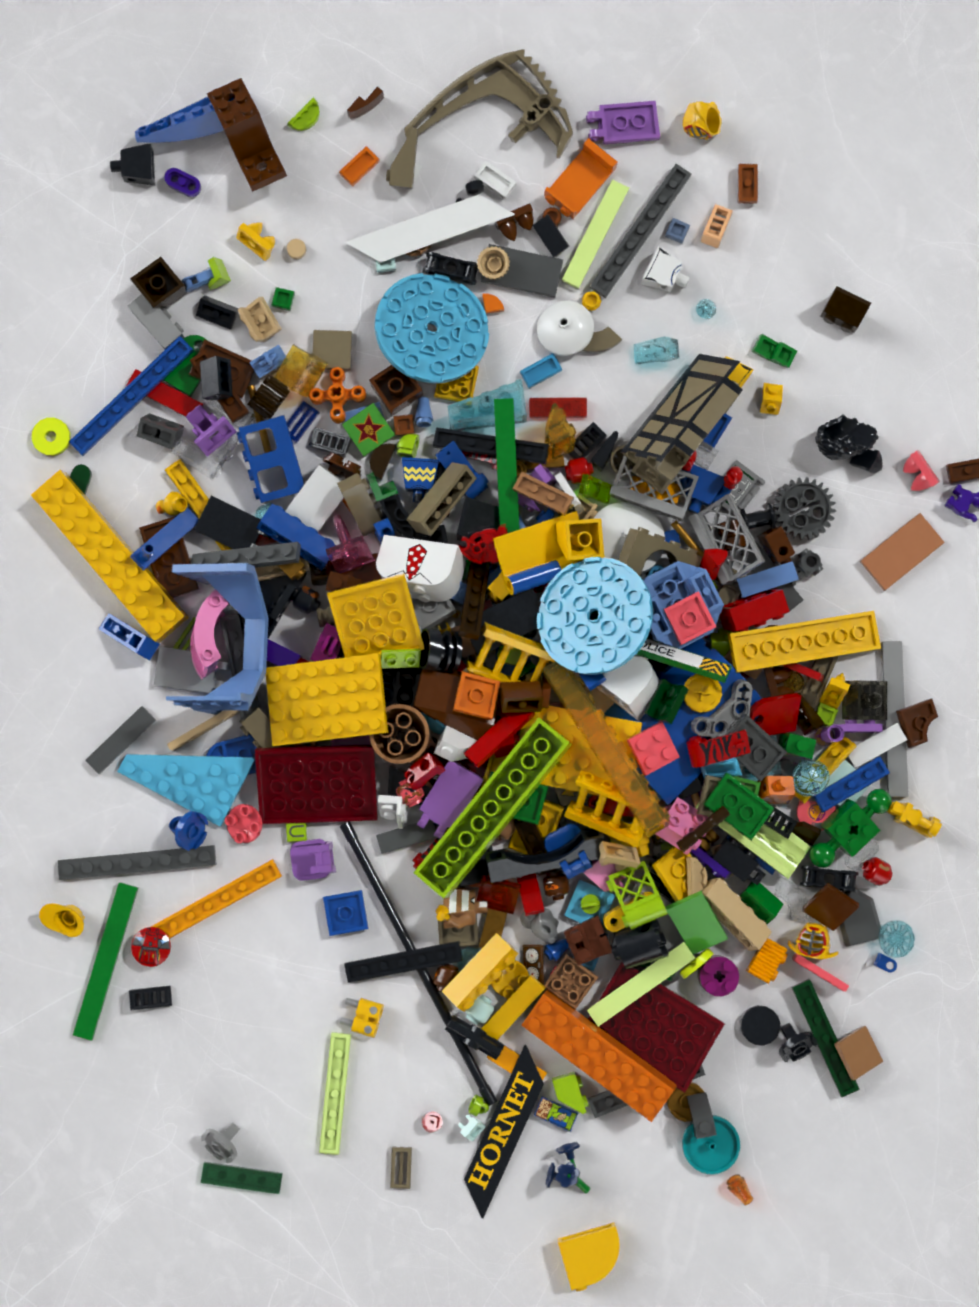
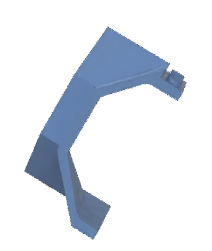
(241, 588)

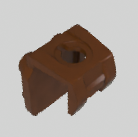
(336, 466)

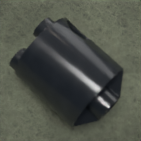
(639, 945)

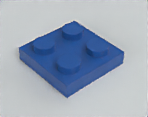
(345, 912)

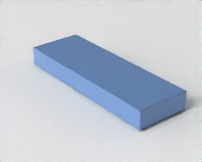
(767, 579)

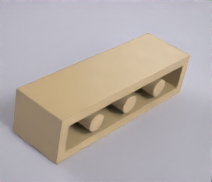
(736, 915)

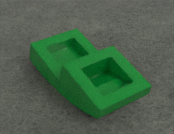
(774, 351)

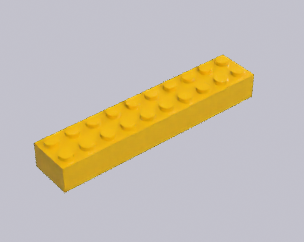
(109, 556)

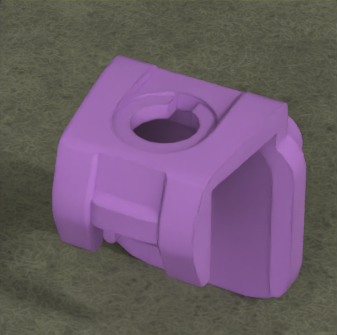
(312, 859)

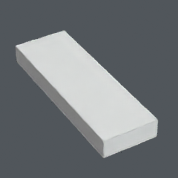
(877, 745)

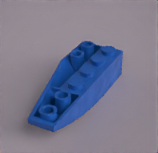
(185, 124)

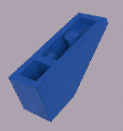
(129, 636)

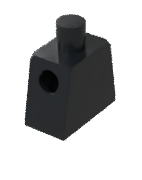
(136, 165)

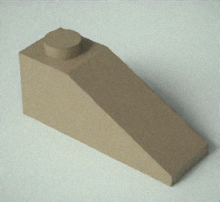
(403, 167)

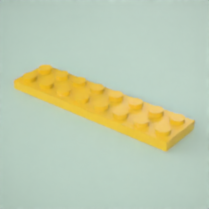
(804, 641)

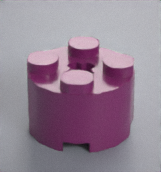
(727, 982)

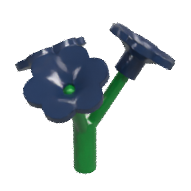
(568, 1173)

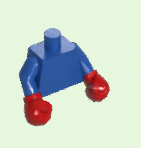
(710, 485)

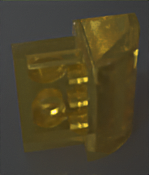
(301, 371)

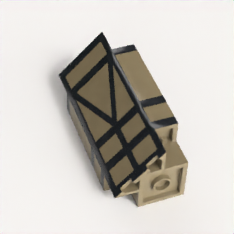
(682, 420)

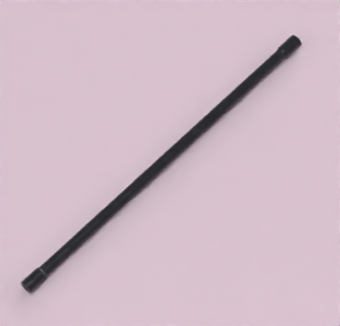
(351, 836)

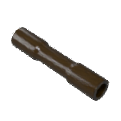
(713, 820)

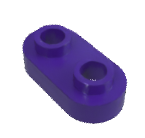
(183, 183)

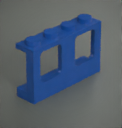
(282, 456)

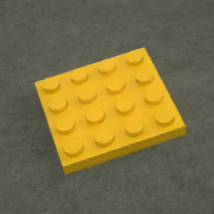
(376, 617)

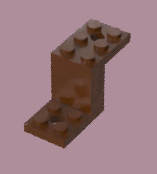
(246, 134)

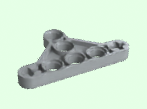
(726, 713)

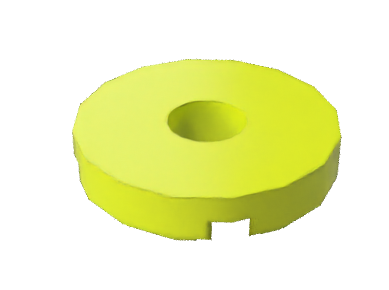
(40, 433)
(696, 963)

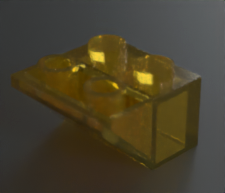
(559, 433)

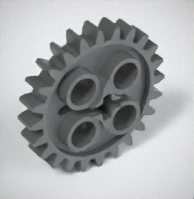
(811, 523)

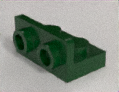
(666, 701)

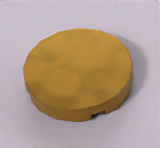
(678, 1102)

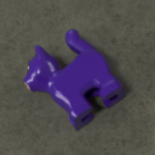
(963, 502)

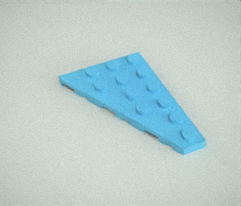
(192, 781)

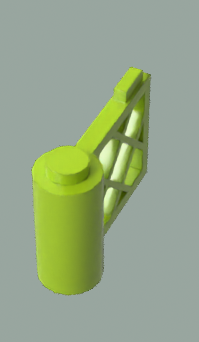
(641, 910)

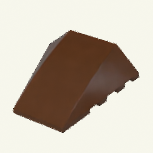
(437, 697)

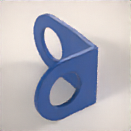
(882, 960)

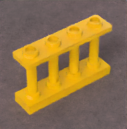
(509, 641)
(595, 818)

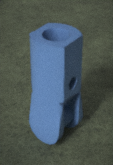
(203, 278)

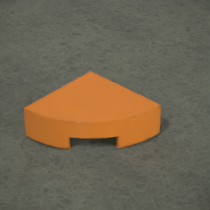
(492, 303)

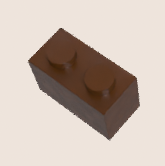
(520, 696)

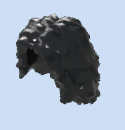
(845, 438)

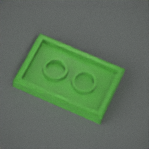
(696, 922)

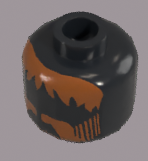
(306, 599)

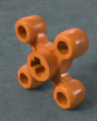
(337, 401)

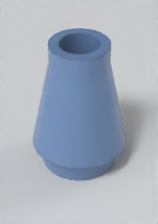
(423, 413)

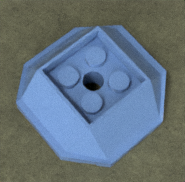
(673, 585)

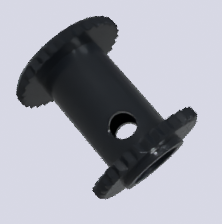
(760, 518)

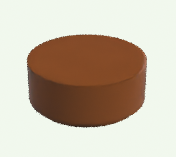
(554, 214)

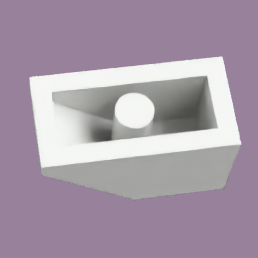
(453, 744)

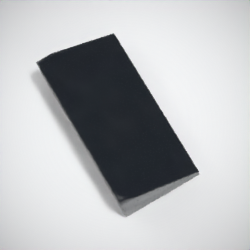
(217, 312)

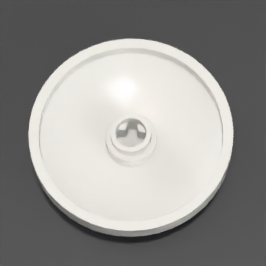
(616, 523)

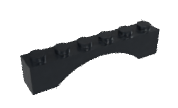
(506, 864)

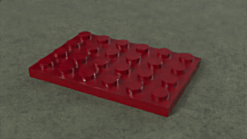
(316, 784)
(663, 1029)

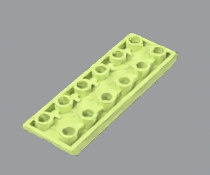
(771, 847)

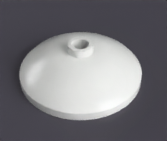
(568, 338)

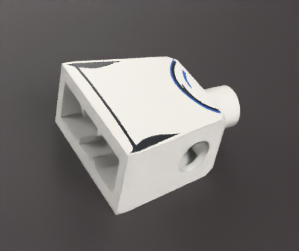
(664, 272)

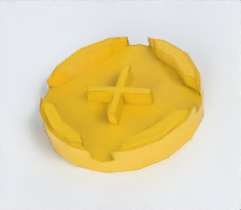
(703, 693)

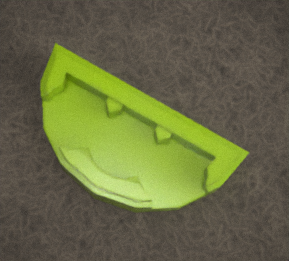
(306, 116)

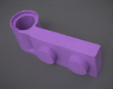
(849, 727)

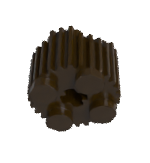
(269, 397)

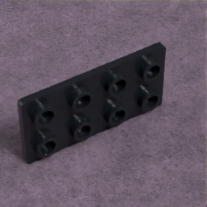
(277, 597)

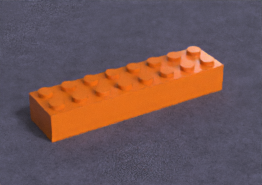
(599, 1055)

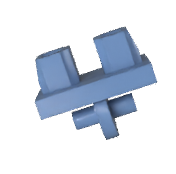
(268, 362)

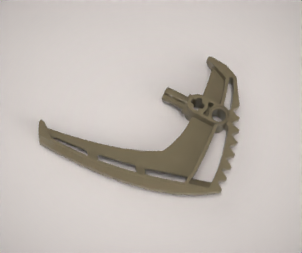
(509, 86)

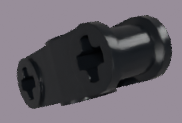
(460, 274)
(840, 878)

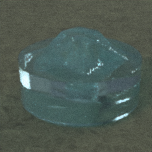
(706, 309)

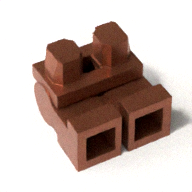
(586, 940)

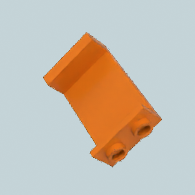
(581, 179)

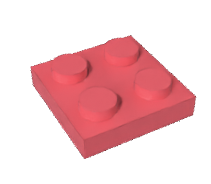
(689, 618)
(653, 748)

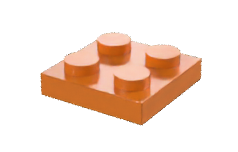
(476, 695)

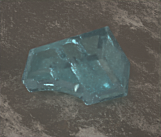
(656, 350)

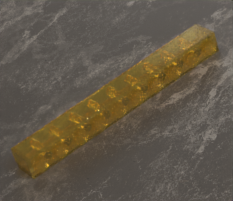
(607, 749)

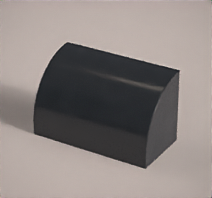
(216, 378)

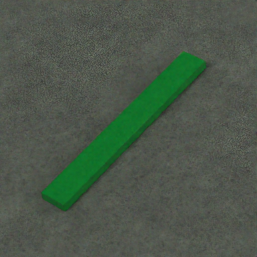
(506, 463)
(105, 961)

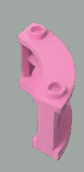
(202, 642)

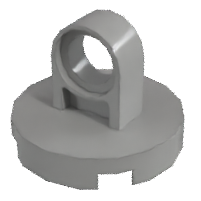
(220, 1144)

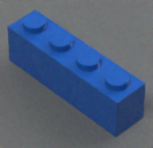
(288, 529)

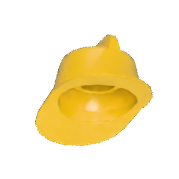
(62, 919)

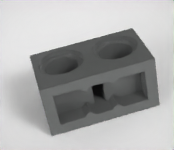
(160, 430)

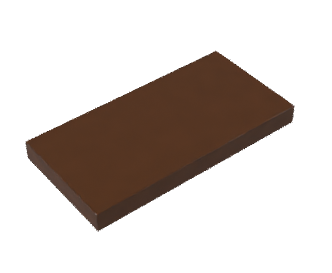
(162, 568)

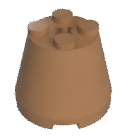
(416, 739)

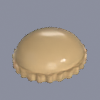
(493, 262)

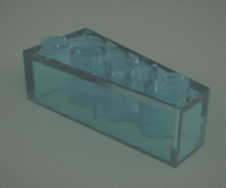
(479, 411)

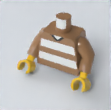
(460, 909)

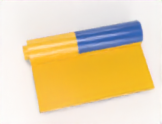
(531, 555)

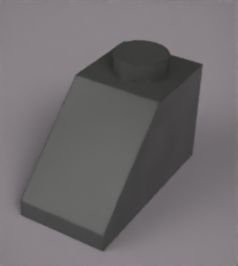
(701, 1115)

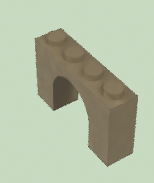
(641, 545)

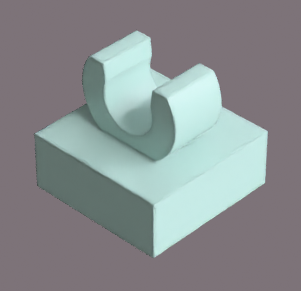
(472, 1129)

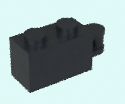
(738, 861)

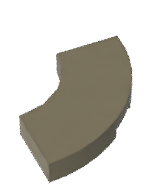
(603, 341)

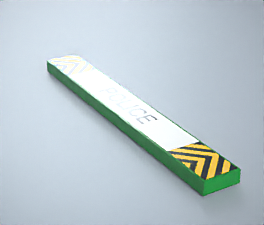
(685, 660)

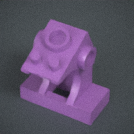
(205, 426)
(543, 474)

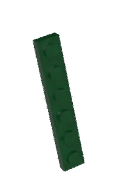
(825, 1036)

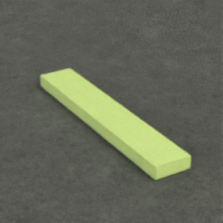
(595, 234)
(640, 984)
(335, 1093)

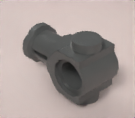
(802, 567)

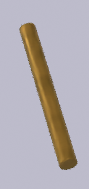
(263, 433)
(688, 540)

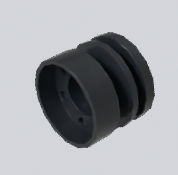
(441, 650)

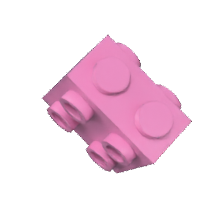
(681, 822)

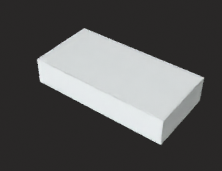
(495, 180)

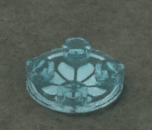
(810, 777)

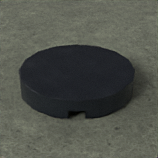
(760, 1025)

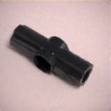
(474, 1037)

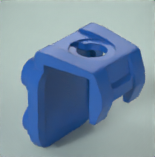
(561, 837)

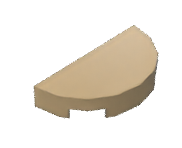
(696, 875)

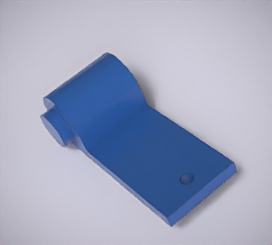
(452, 453)

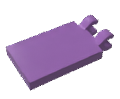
(625, 122)
(449, 796)

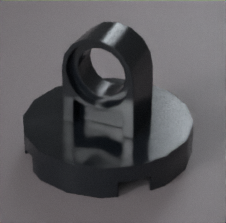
(797, 1045)

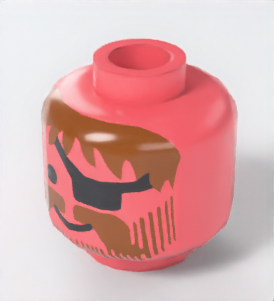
(409, 796)

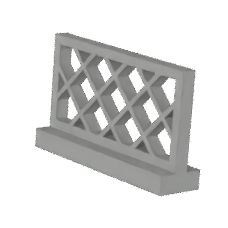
(652, 503)
(708, 540)

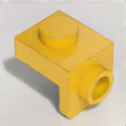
(771, 398)

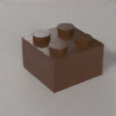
(395, 389)

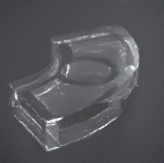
(793, 897)

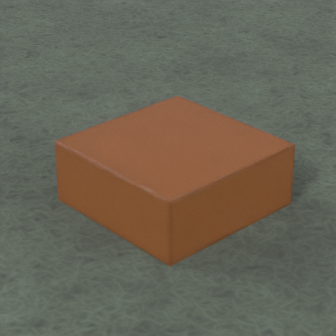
(403, 425)

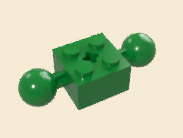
(848, 839)

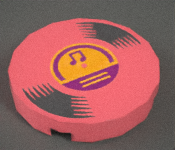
(811, 813)

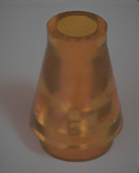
(739, 1188)

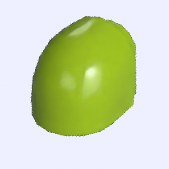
(408, 446)

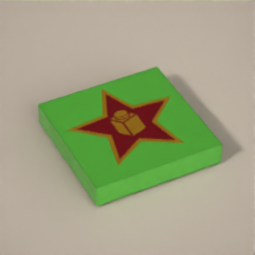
(368, 429)

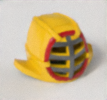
(702, 120)
(813, 942)

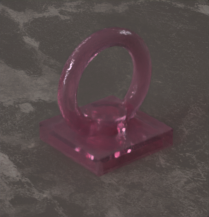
(350, 552)

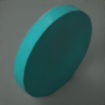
(715, 1152)

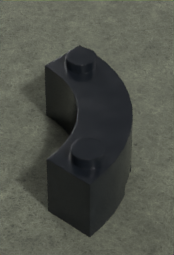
(397, 516)

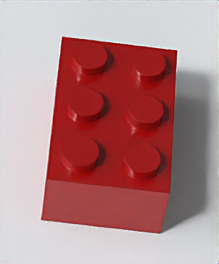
(754, 610)

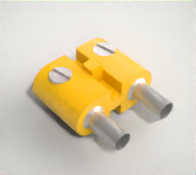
(367, 1016)

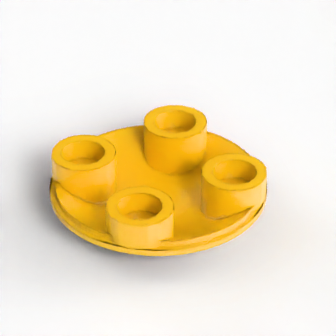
(510, 979)

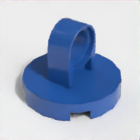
(189, 830)

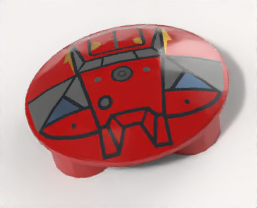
(151, 946)

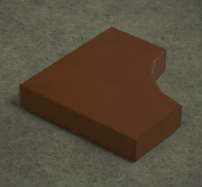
(915, 721)

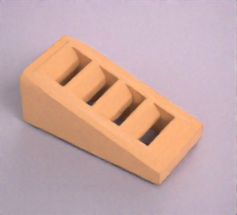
(711, 236)

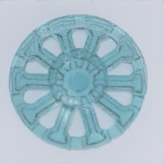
(896, 938)

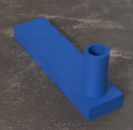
(164, 539)

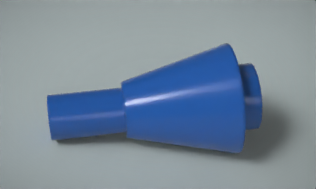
(555, 950)

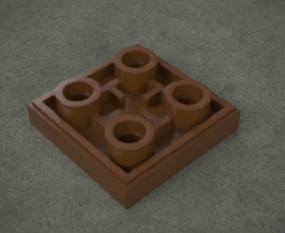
(830, 907)

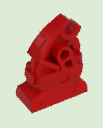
(484, 548)

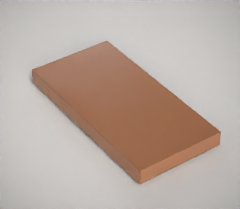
(902, 551)

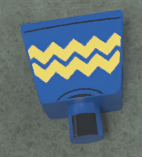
(419, 476)

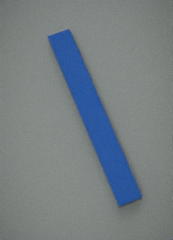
(131, 396)

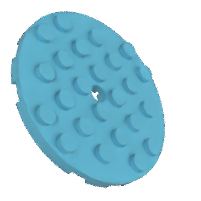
(425, 354)
(622, 621)

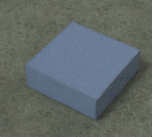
(677, 230)

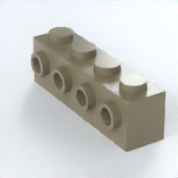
(441, 498)

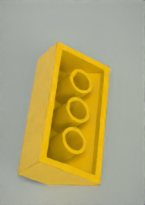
(480, 972)

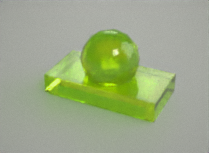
(595, 489)

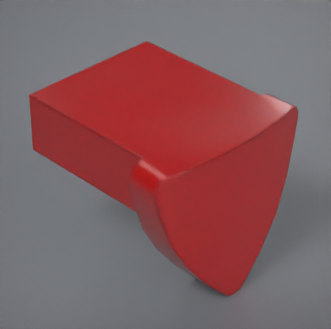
(712, 561)

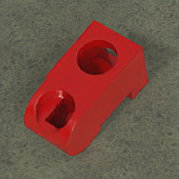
(423, 771)

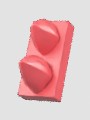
(926, 478)

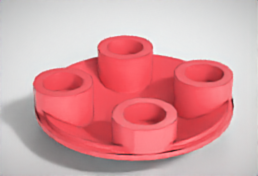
(244, 823)

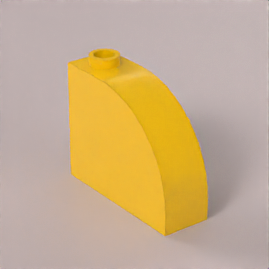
(589, 1255)

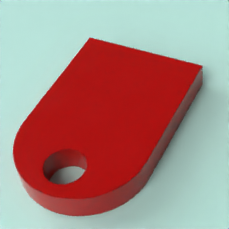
(777, 713)

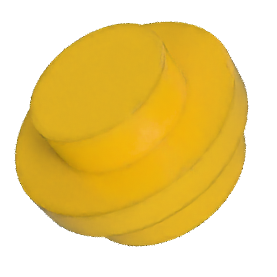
(591, 301)

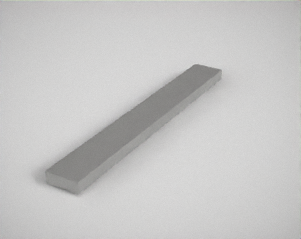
(896, 757)

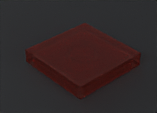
(499, 895)

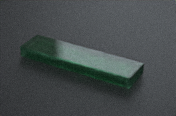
(241, 1177)

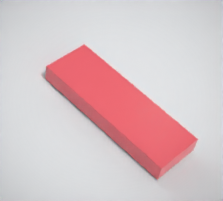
(820, 972)

